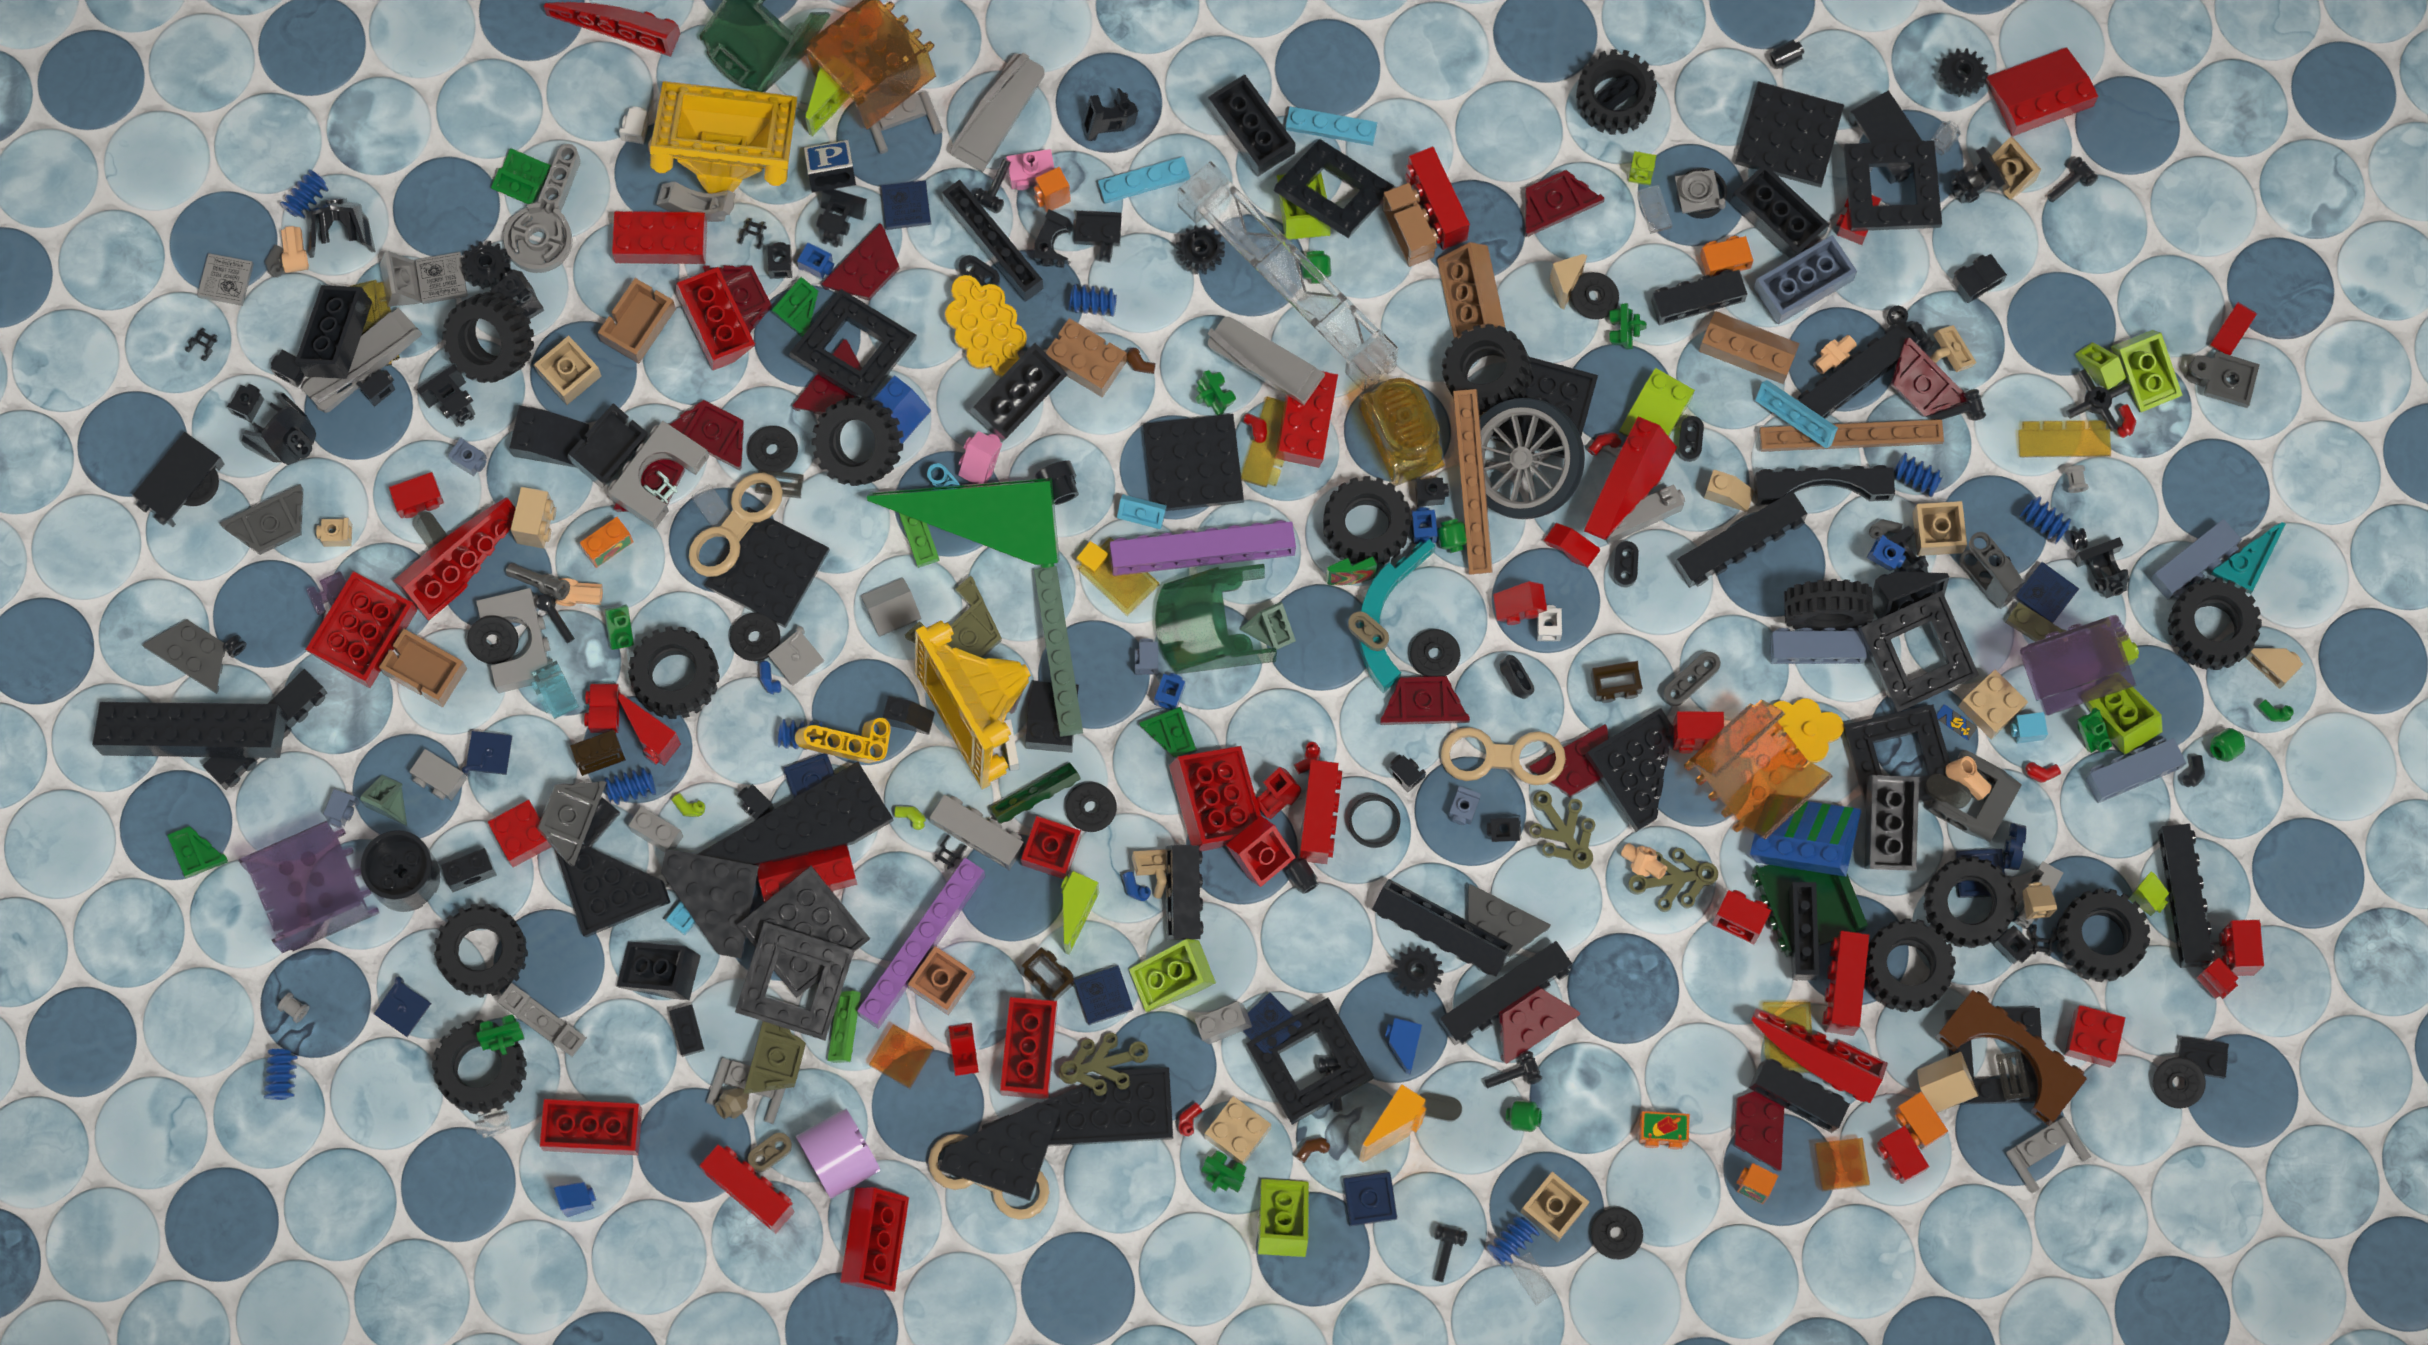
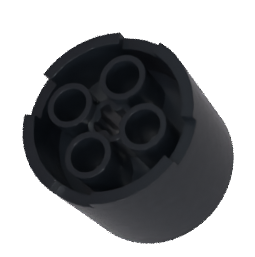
(384, 862)

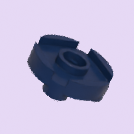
(2014, 846)

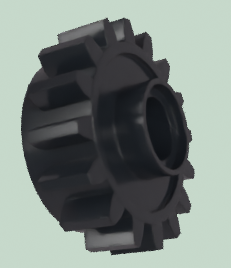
(1965, 62)
(1200, 260)
(488, 276)
(1421, 960)

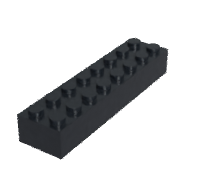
(189, 729)

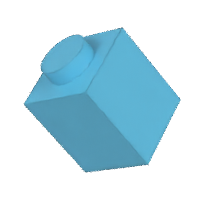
(2029, 727)

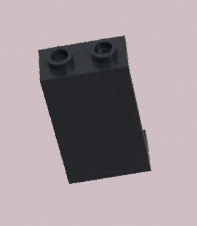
(1885, 122)
(176, 478)

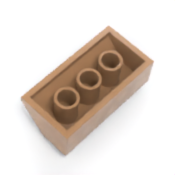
(1470, 288)
(1749, 347)

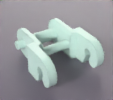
(666, 483)

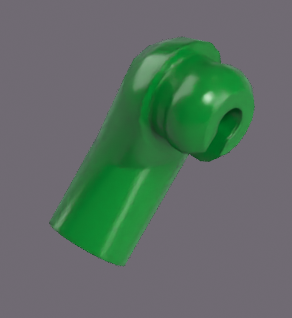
(2276, 714)

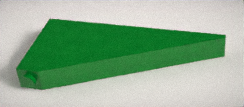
(999, 515)

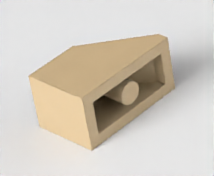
(1729, 491)
(2275, 663)
(2038, 901)

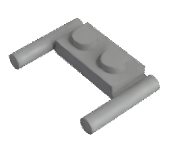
(911, 109)
(735, 1075)
(2042, 1145)

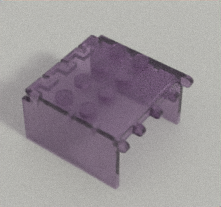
(2078, 664)
(308, 886)

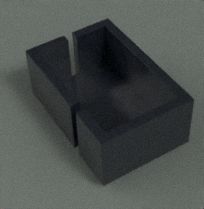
(607, 445)

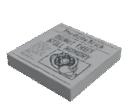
(441, 278)
(225, 279)

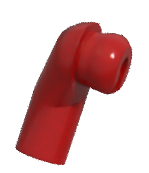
(2129, 421)
(1259, 427)
(1603, 440)
(1312, 753)
(2041, 774)
(1186, 1119)

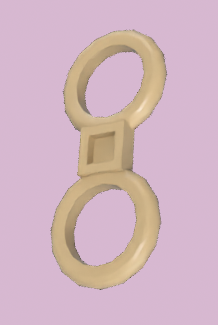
(736, 524)
(1503, 756)
(998, 1196)

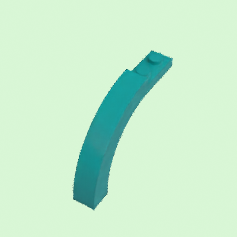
(1378, 662)

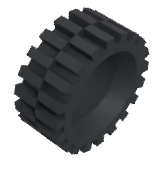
(1615, 67)

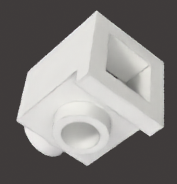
(635, 125)
(1550, 633)

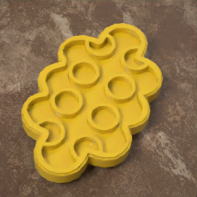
(984, 325)
(1810, 728)

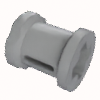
(2076, 479)
(293, 1007)

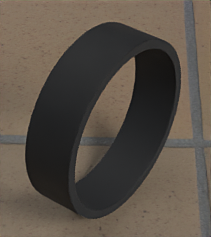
(1707, 214)
(1374, 798)

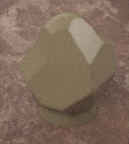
(732, 1103)

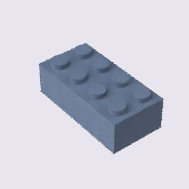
(1805, 279)

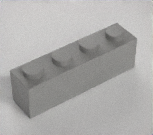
(977, 832)

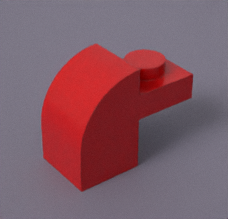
(1280, 791)

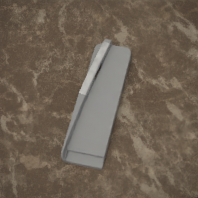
(997, 112)
(373, 352)
(1265, 359)

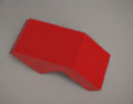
(2233, 329)
(1573, 544)
(963, 1049)

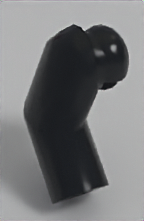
(2196, 774)

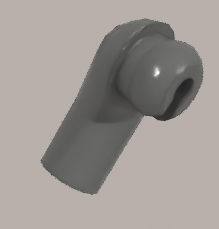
(272, 261)
(1884, 526)

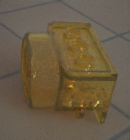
(1403, 429)

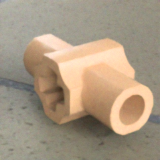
(1834, 354)
(1644, 861)

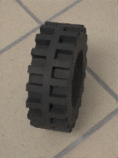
(1828, 605)
(502, 972)

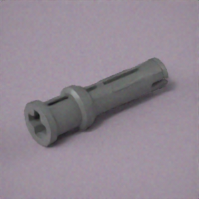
(545, 583)

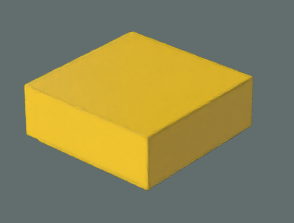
(1092, 557)

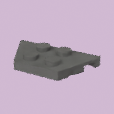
(269, 522)
(191, 652)
(569, 816)
(1503, 919)

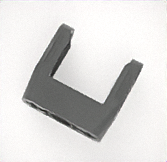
(2004, 578)
(1993, 809)

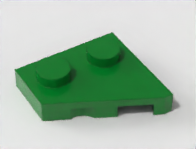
(797, 306)
(1171, 732)
(194, 853)

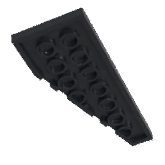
(821, 818)
(1119, 1115)

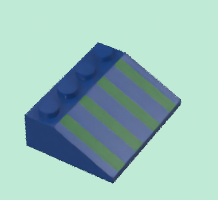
(1811, 839)

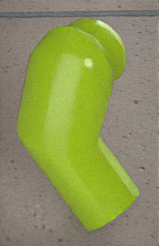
(688, 809)
(913, 814)

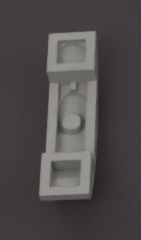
(541, 1020)

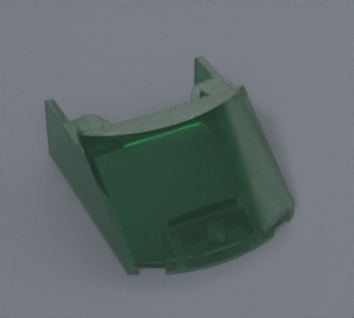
(754, 45)
(1194, 625)

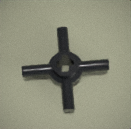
(2098, 393)

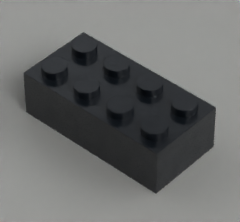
(1251, 125)
(1779, 212)
(333, 332)
(1018, 392)
(1891, 822)

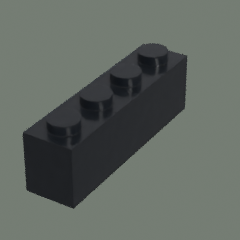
(1699, 296)
(1183, 892)
(1804, 931)
(1799, 1095)

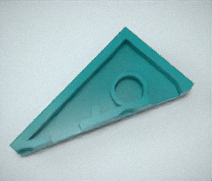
(2250, 562)

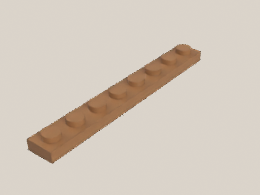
(1856, 436)
(1473, 481)

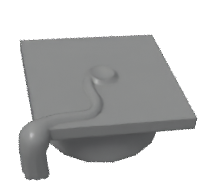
(1698, 191)
(796, 657)

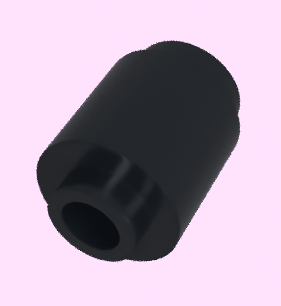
(1787, 54)
(1302, 875)

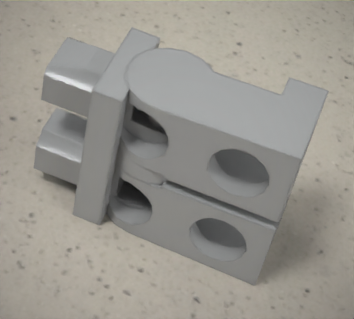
(2047, 876)

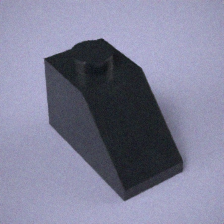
(908, 715)

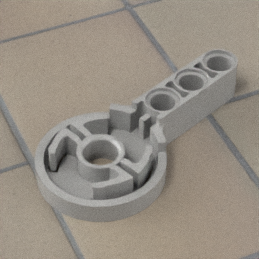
(546, 219)

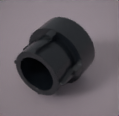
(1063, 480)

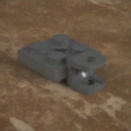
(2214, 372)

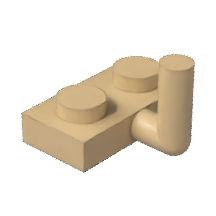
(1953, 348)
(1152, 863)

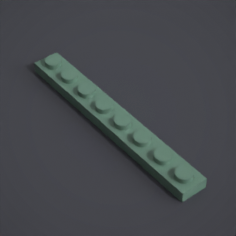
(1058, 651)

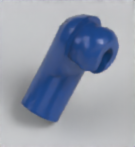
(766, 678)
(1135, 890)

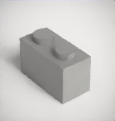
(438, 775)
(655, 830)
(1223, 1022)

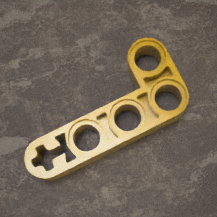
(841, 741)

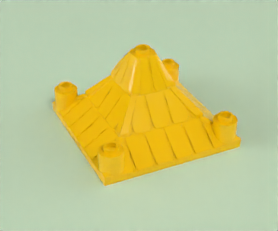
(723, 134)
(970, 697)

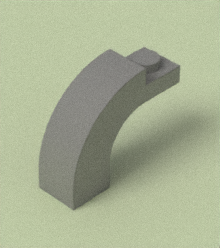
(679, 198)

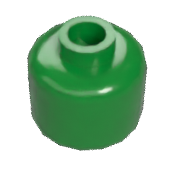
(1321, 261)
(1452, 535)
(2227, 745)
(1524, 1116)

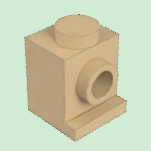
(340, 537)

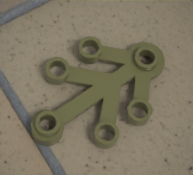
(1564, 832)
(1677, 879)
(1100, 1064)

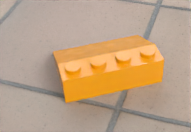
(1398, 1120)

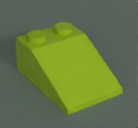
(824, 102)
(1299, 223)
(2148, 370)
(1660, 401)
(2128, 718)
(1078, 899)
(1172, 975)
(1283, 1218)

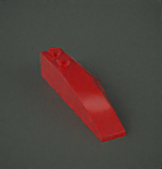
(619, 23)
(1632, 476)
(451, 563)
(1836, 1063)

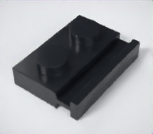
(1096, 226)
(2209, 1055)

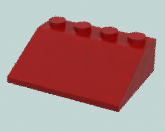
(2042, 91)
(361, 629)
(1214, 796)

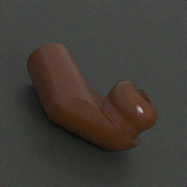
(1137, 362)
(1312, 1145)

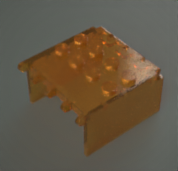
(872, 58)
(1757, 770)

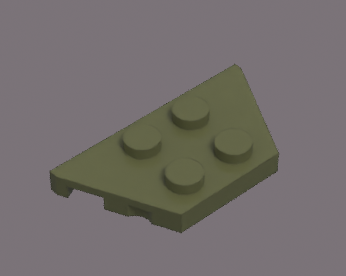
(774, 1060)

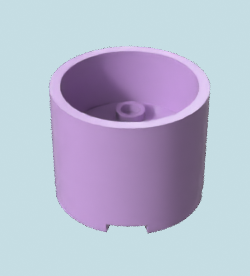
(838, 1153)

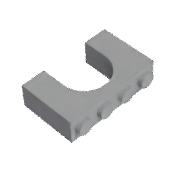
(663, 443)
(522, 609)

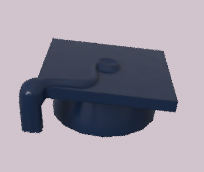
(488, 753)
(402, 1008)

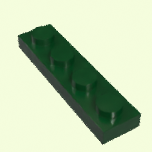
(1035, 793)

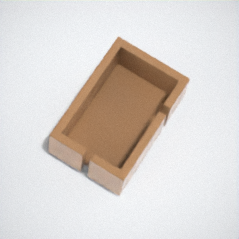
(1409, 224)
(637, 320)
(1087, 357)
(423, 668)

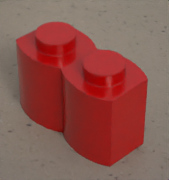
(603, 708)
(2218, 979)

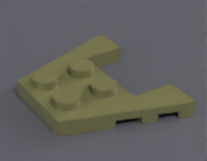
(975, 628)

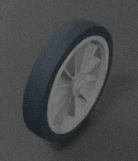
(1524, 457)

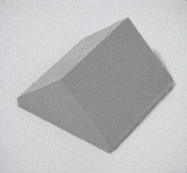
(400, 280)
(891, 607)

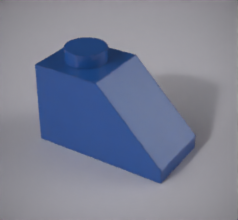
(1403, 1041)
(575, 1198)

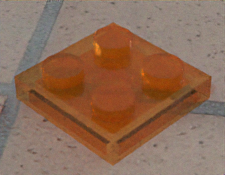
(901, 1056)
(1842, 1164)

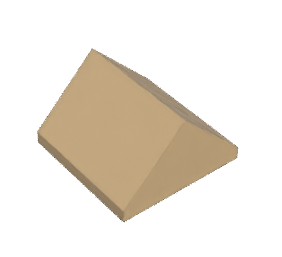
(2016, 167)
(1565, 276)
(1947, 1082)

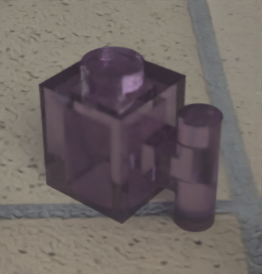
(332, 587)

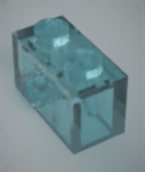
(554, 689)

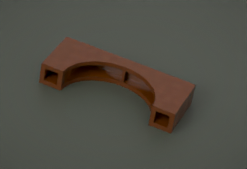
(2055, 1077)

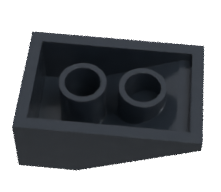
(545, 436)
(1904, 588)
(1042, 721)
(659, 970)

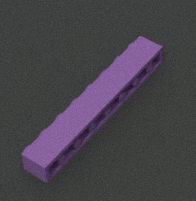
(1202, 548)
(921, 942)

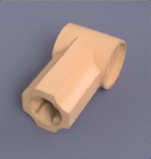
(294, 255)
(582, 594)
(1965, 771)

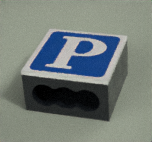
(830, 166)

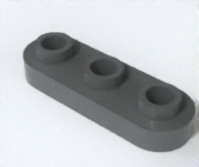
(1698, 672)

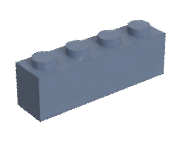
(2196, 559)
(1817, 646)
(2135, 770)

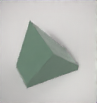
(1271, 627)
(386, 798)

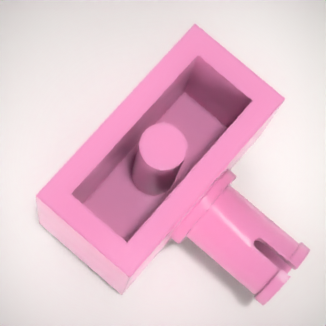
(1028, 166)
(980, 457)

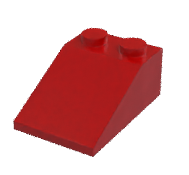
(656, 738)

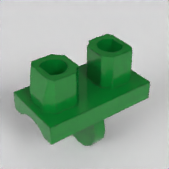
(1630, 326)
(1211, 393)
(619, 627)
(2094, 731)
(501, 1036)
(1221, 1175)

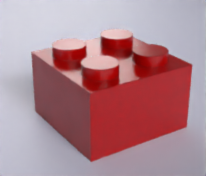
(1695, 729)
(518, 833)
(1051, 847)
(1260, 851)
(1741, 916)
(2242, 947)
(2094, 1036)

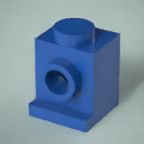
(813, 254)
(1428, 517)
(1879, 553)
(1169, 682)

